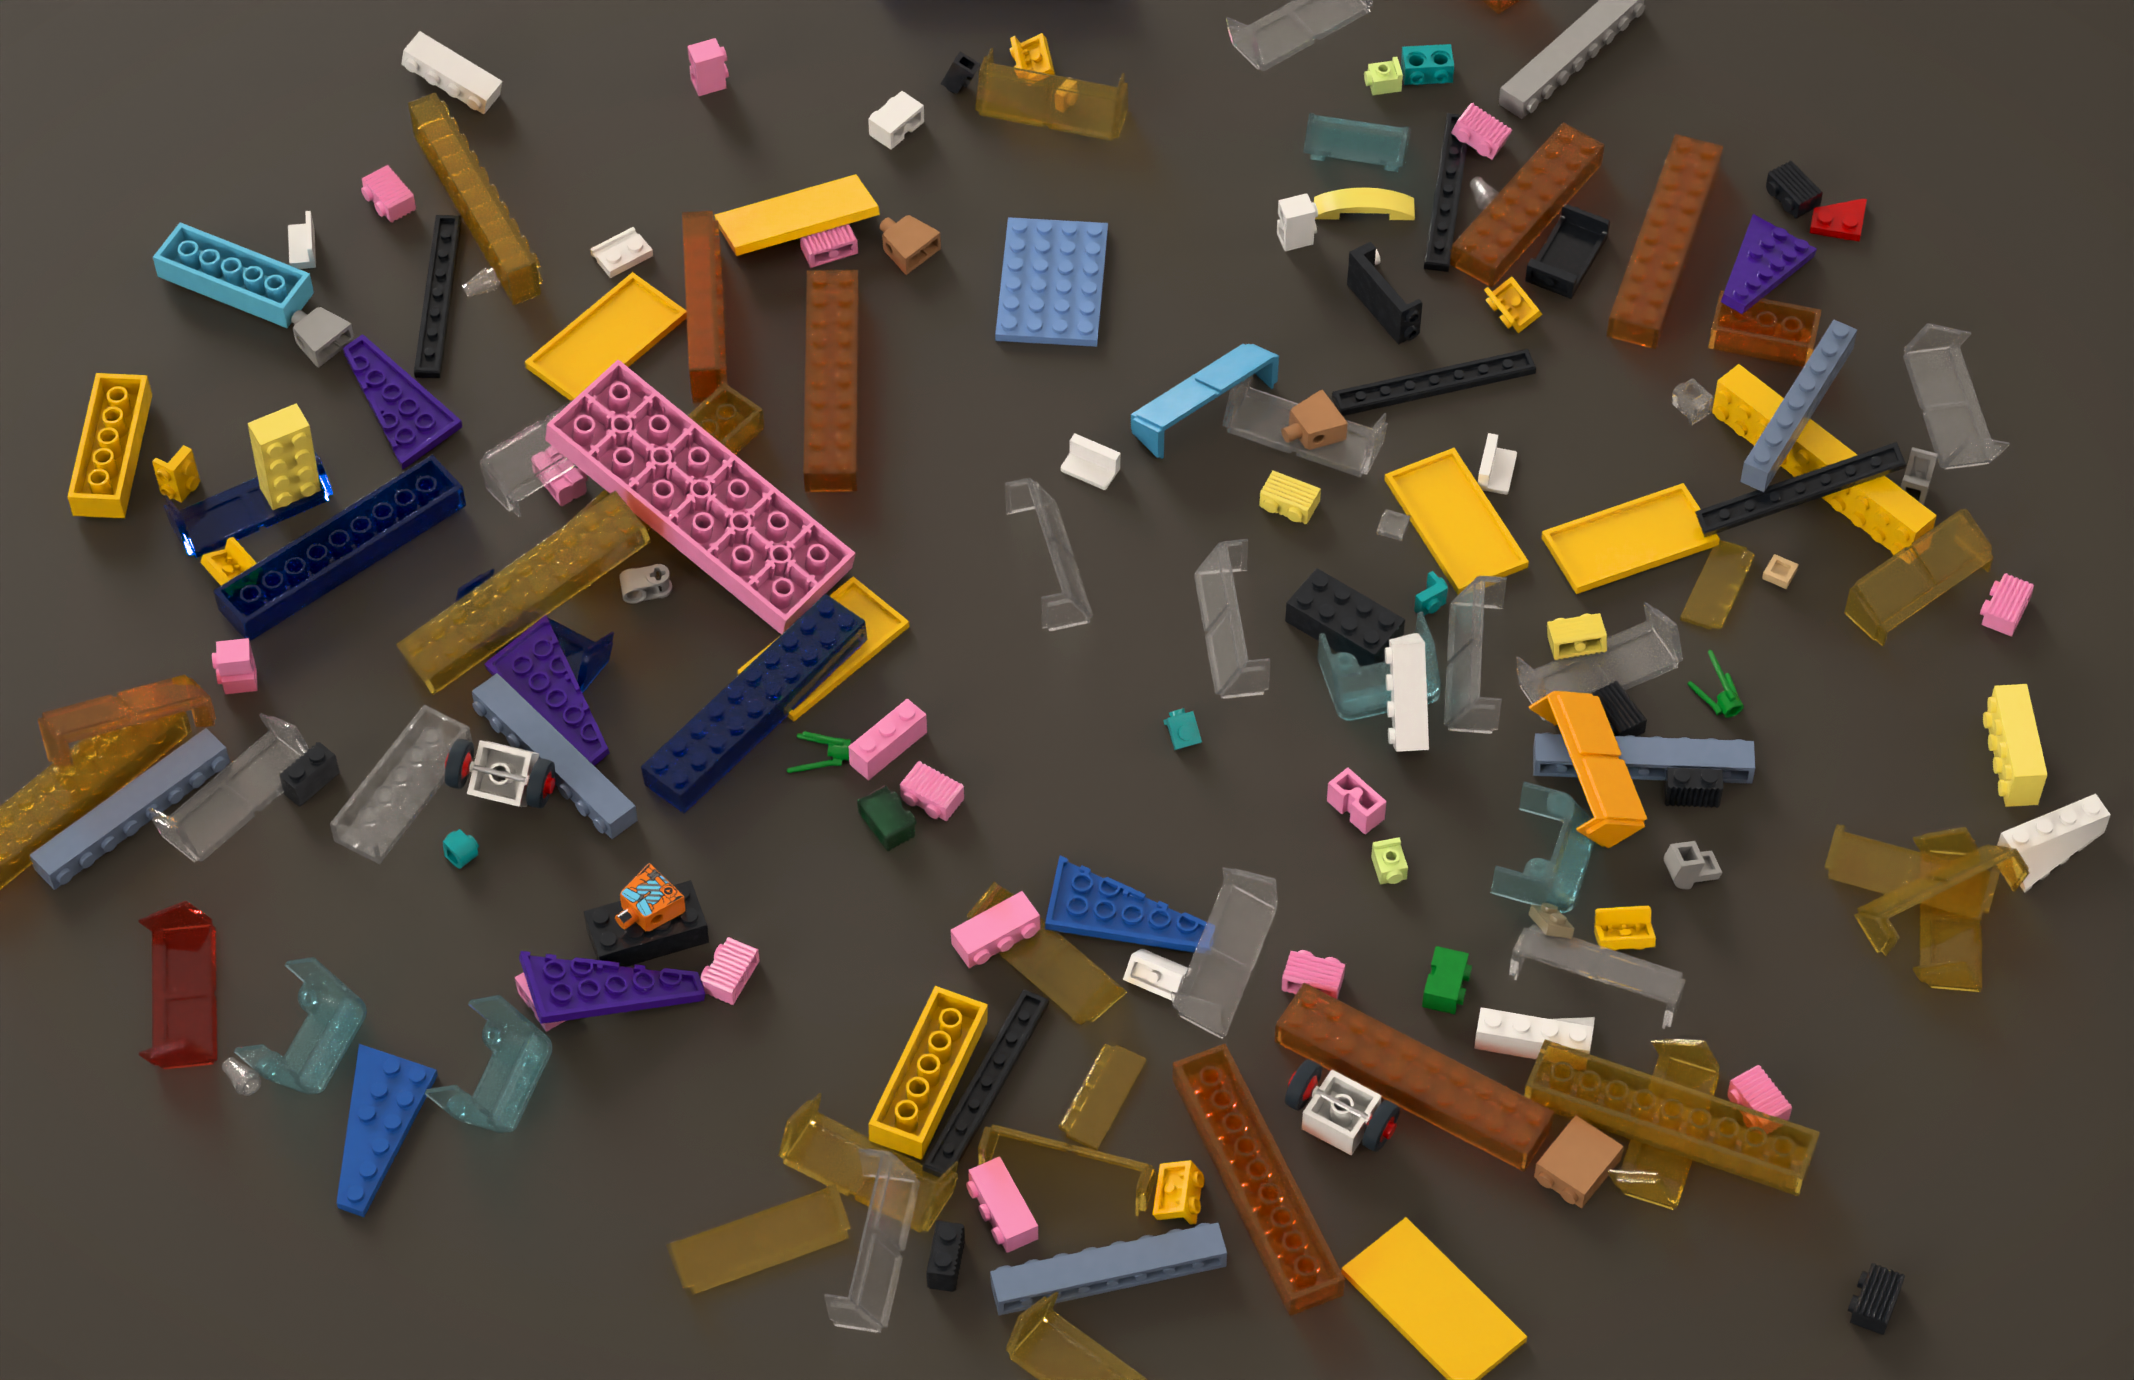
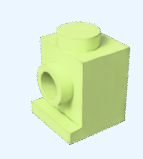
(1384, 77)
(1389, 861)

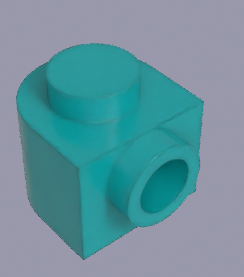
(460, 848)

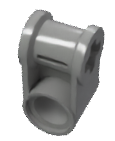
(643, 583)

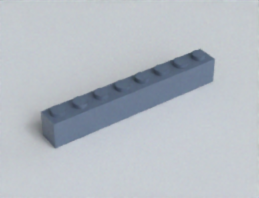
(1798, 406)
(1650, 756)
(574, 774)
(128, 809)
(1109, 1267)

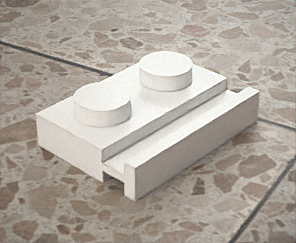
(621, 252)

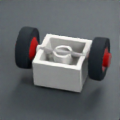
(501, 773)
(1341, 1109)

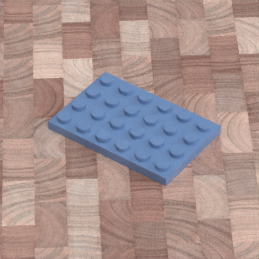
(1052, 282)

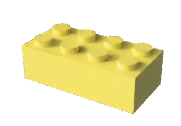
(284, 456)
(2015, 745)

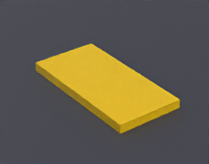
(796, 214)
(613, 329)
(1455, 519)
(1628, 538)
(882, 627)
(1433, 1304)

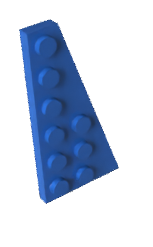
(1112, 911)
(381, 1112)

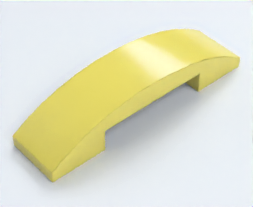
(1365, 200)

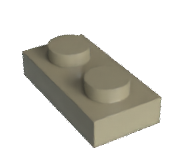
(1551, 920)

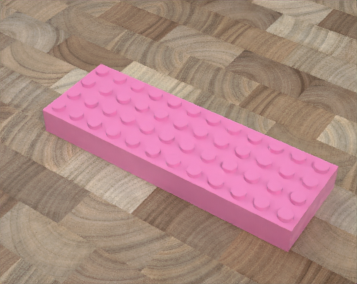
(700, 496)

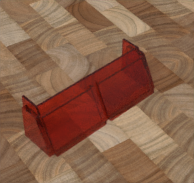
(182, 988)

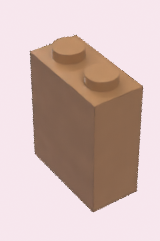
(1578, 1162)

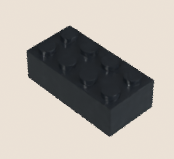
(1345, 616)
(636, 944)

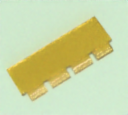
(1718, 585)
(1109, 1084)

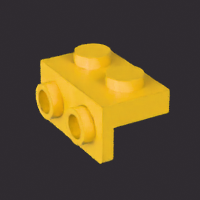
(1032, 54)
(1514, 304)
(178, 475)
(227, 562)
(1624, 928)

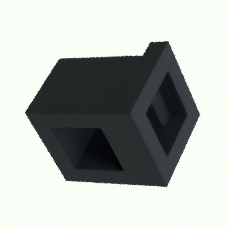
(960, 73)

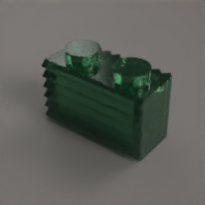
(886, 817)

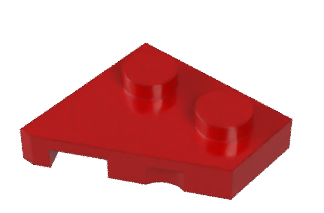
(1839, 220)

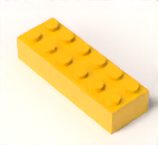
(110, 445)
(928, 1072)

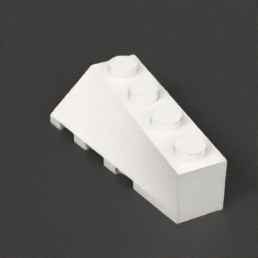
(451, 72)
(1408, 693)
(2056, 836)
(1525, 1034)

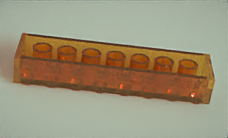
(1527, 204)
(704, 304)

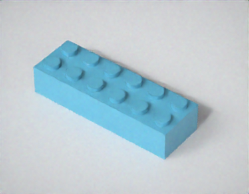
(233, 274)

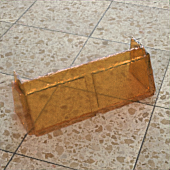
(128, 709)

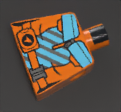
(649, 901)

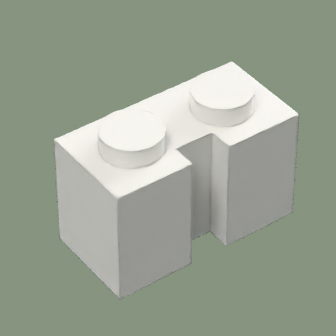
(895, 119)
(1296, 222)

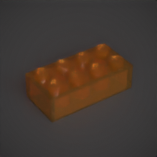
(1766, 331)

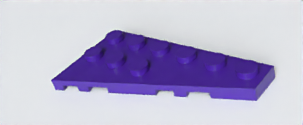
(1763, 263)
(404, 408)
(543, 677)
(598, 987)

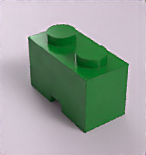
(1445, 981)

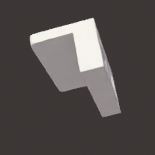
(302, 244)
(1091, 462)
(1496, 467)
(1154, 973)

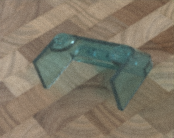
(1357, 141)
(1363, 690)
(1554, 880)
(322, 1040)
(510, 1075)

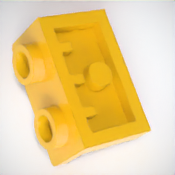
(1178, 1191)

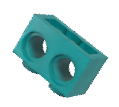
(1427, 64)

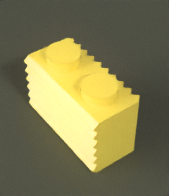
(1289, 497)
(1577, 636)

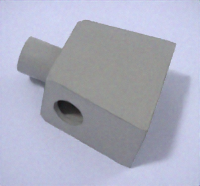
(321, 334)

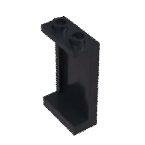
(1568, 251)
(1396, 316)

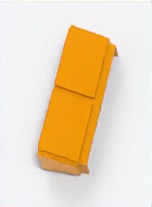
(1597, 764)

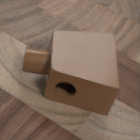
(909, 242)
(1315, 422)

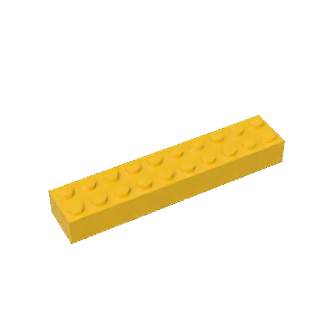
(1874, 506)

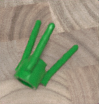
(1728, 700)
(837, 749)

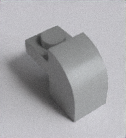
(1919, 473)
(1690, 865)

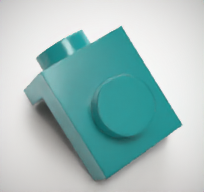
(1433, 597)
(1183, 728)

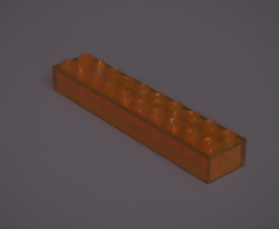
(1665, 241)
(831, 381)
(1414, 1076)
(1258, 1180)

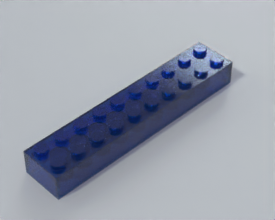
(339, 548)
(754, 703)

